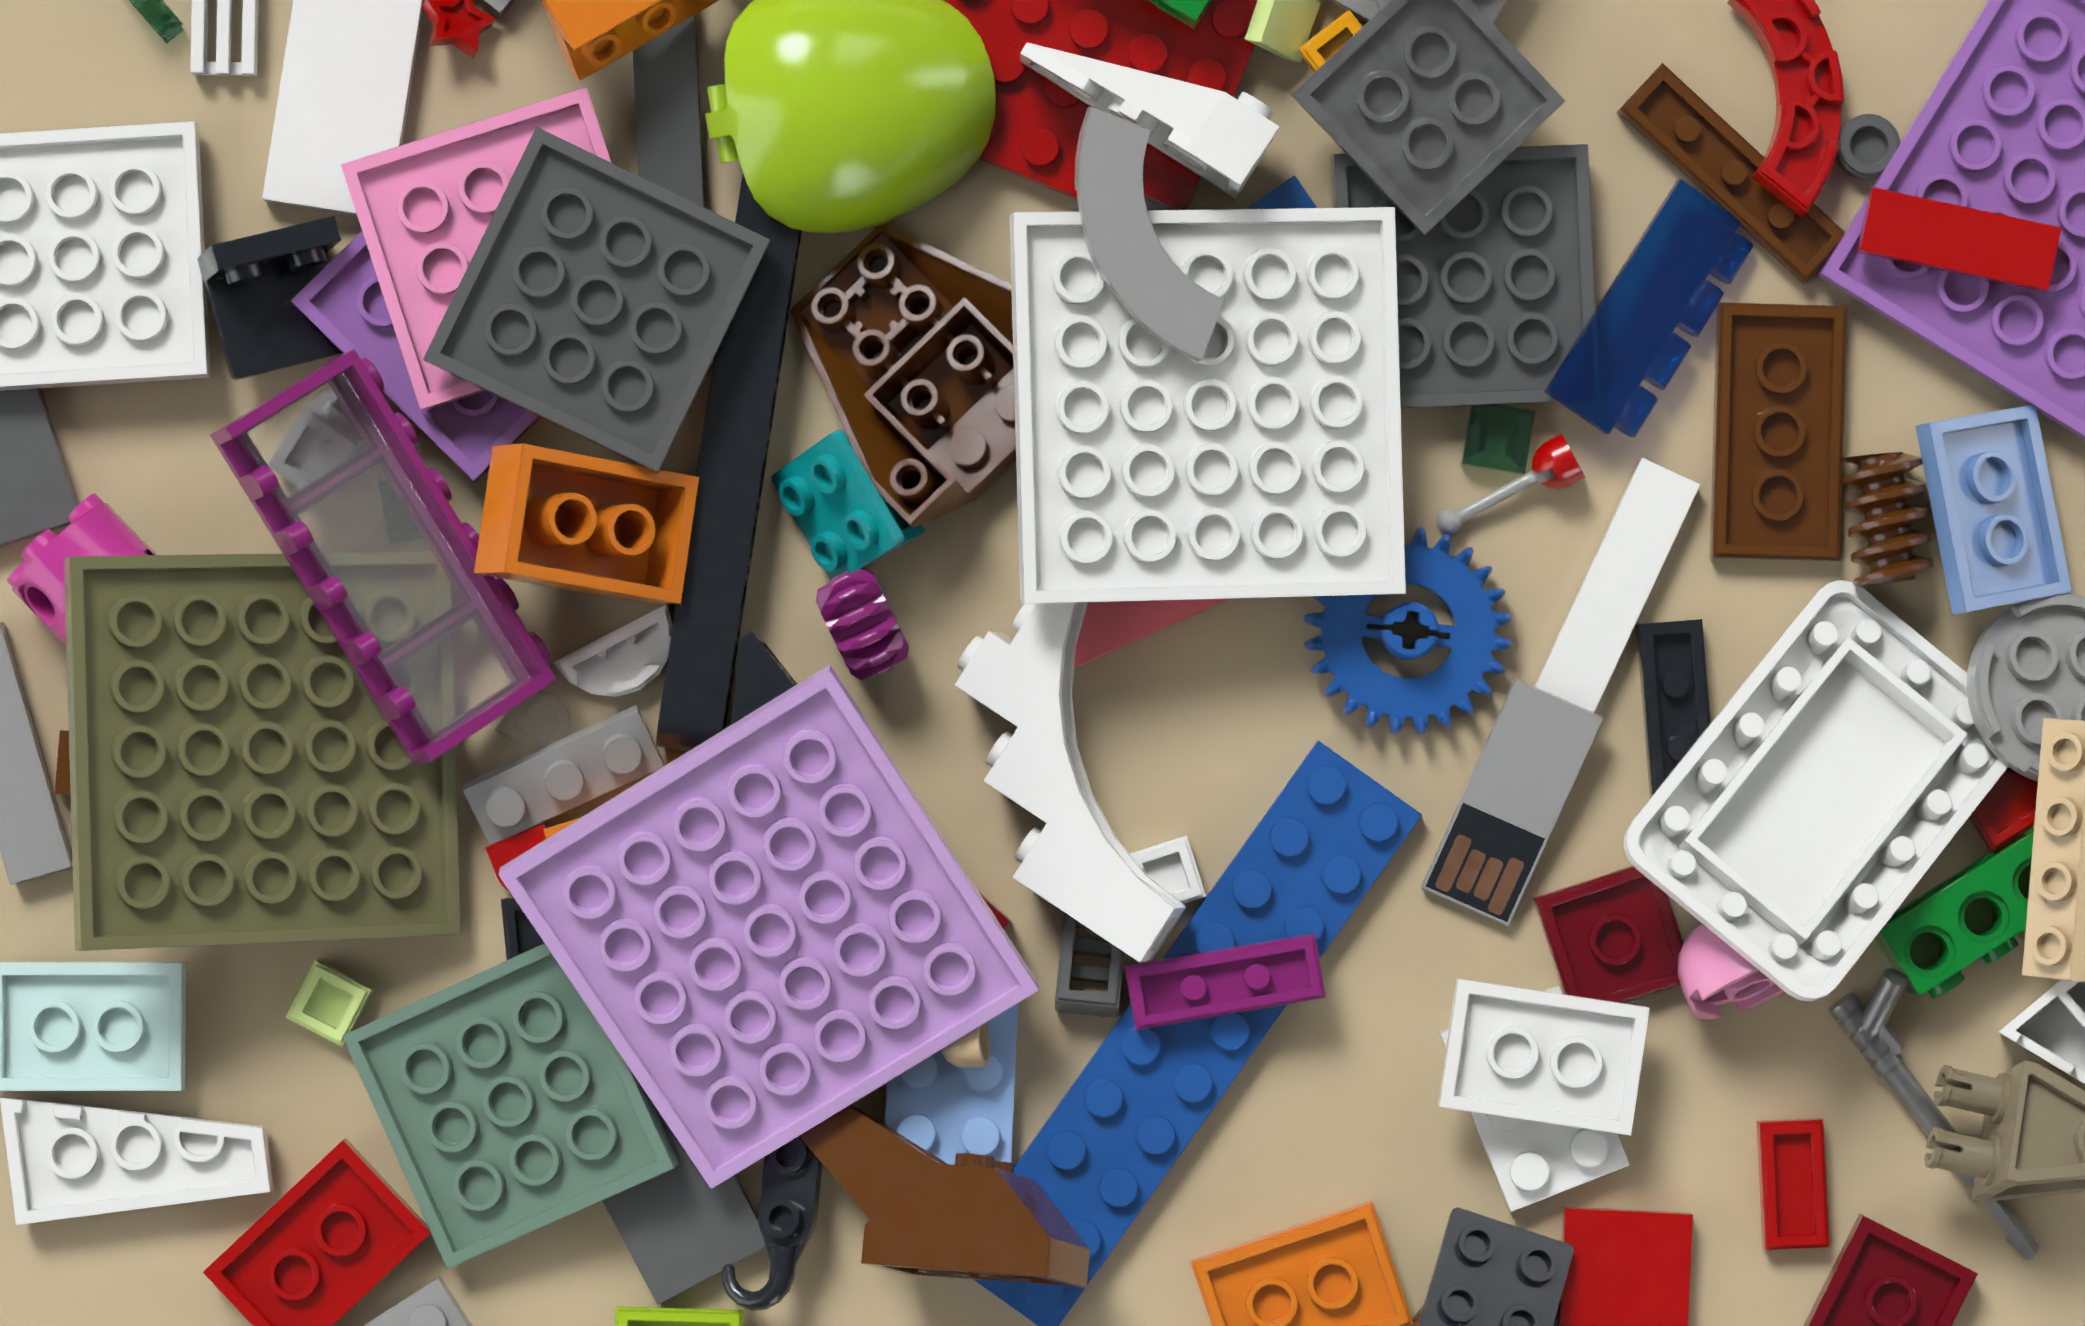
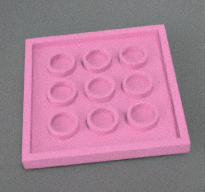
(429, 209)

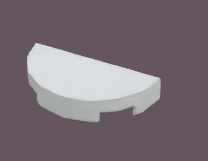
(622, 659)

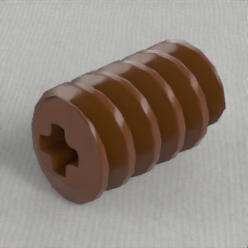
(1886, 517)

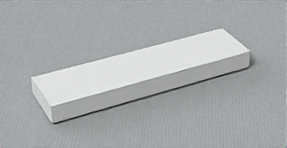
(1617, 584)

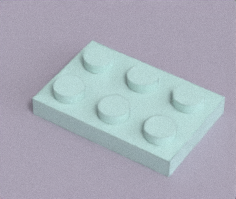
(92, 1026)

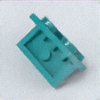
(840, 507)

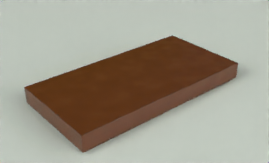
(1778, 431)

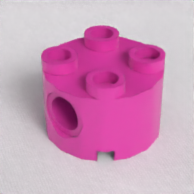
(92, 532)

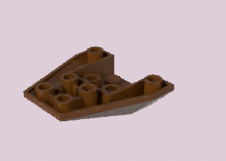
(916, 369)

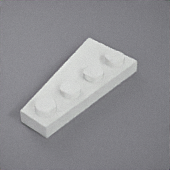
(115, 1160)

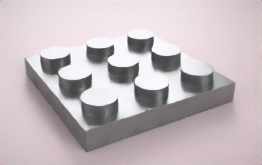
(1428, 102)

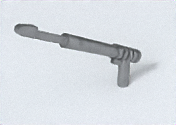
(1882, 1047)

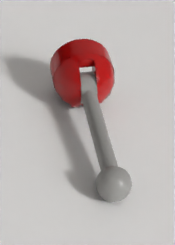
(1551, 466)

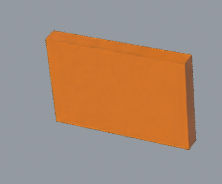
(1307, 1276)

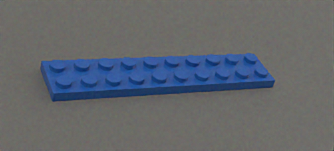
(1158, 1084)

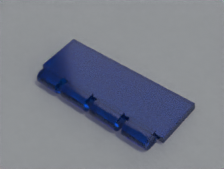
(1651, 295)

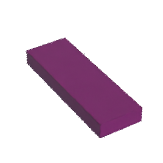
(1225, 981)

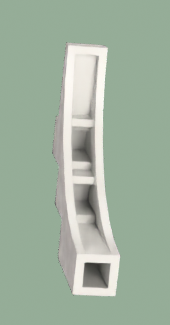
(1076, 855)

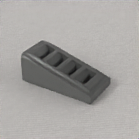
(1081, 1001)

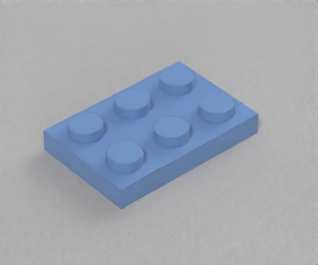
(1993, 509)

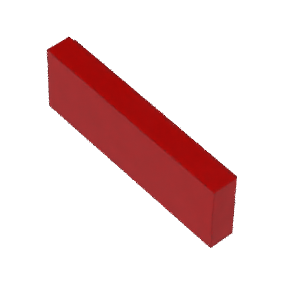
(1959, 239)

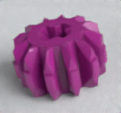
(862, 623)

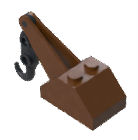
(922, 1211)

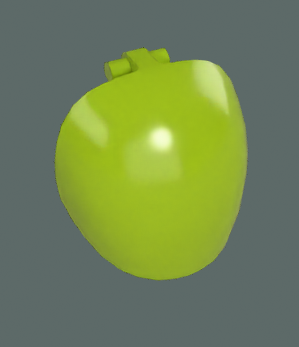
(851, 107)

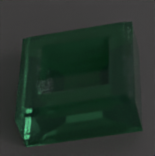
(1498, 438)

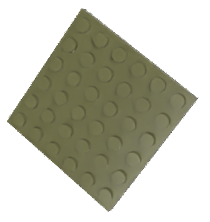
(238, 767)

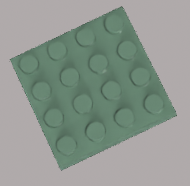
(507, 1105)

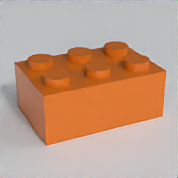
(586, 524)

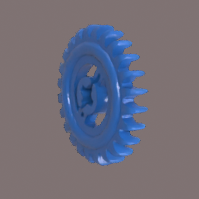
(1469, 638)

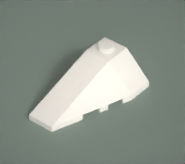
(1188, 122)

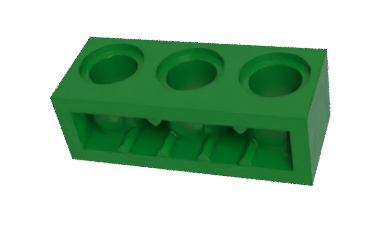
(1942, 915)

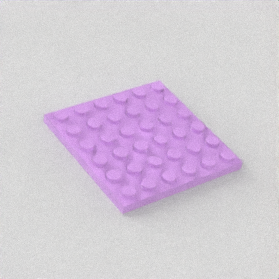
(769, 927)

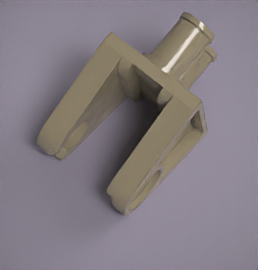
(2028, 1134)

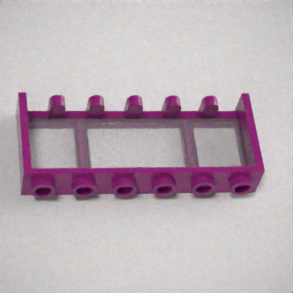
(385, 556)

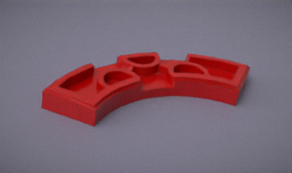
(1807, 98)

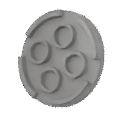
(2025, 671)

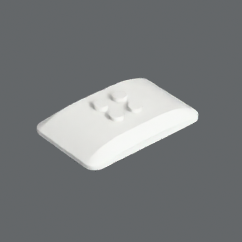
(1818, 792)

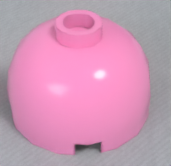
(1717, 974)

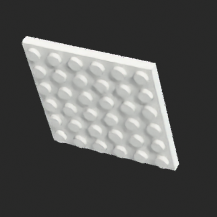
(1224, 472)

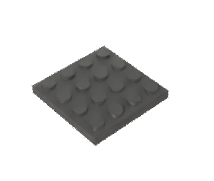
(1495, 283)
(596, 300)

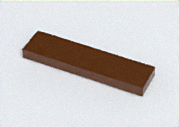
(1723, 168)

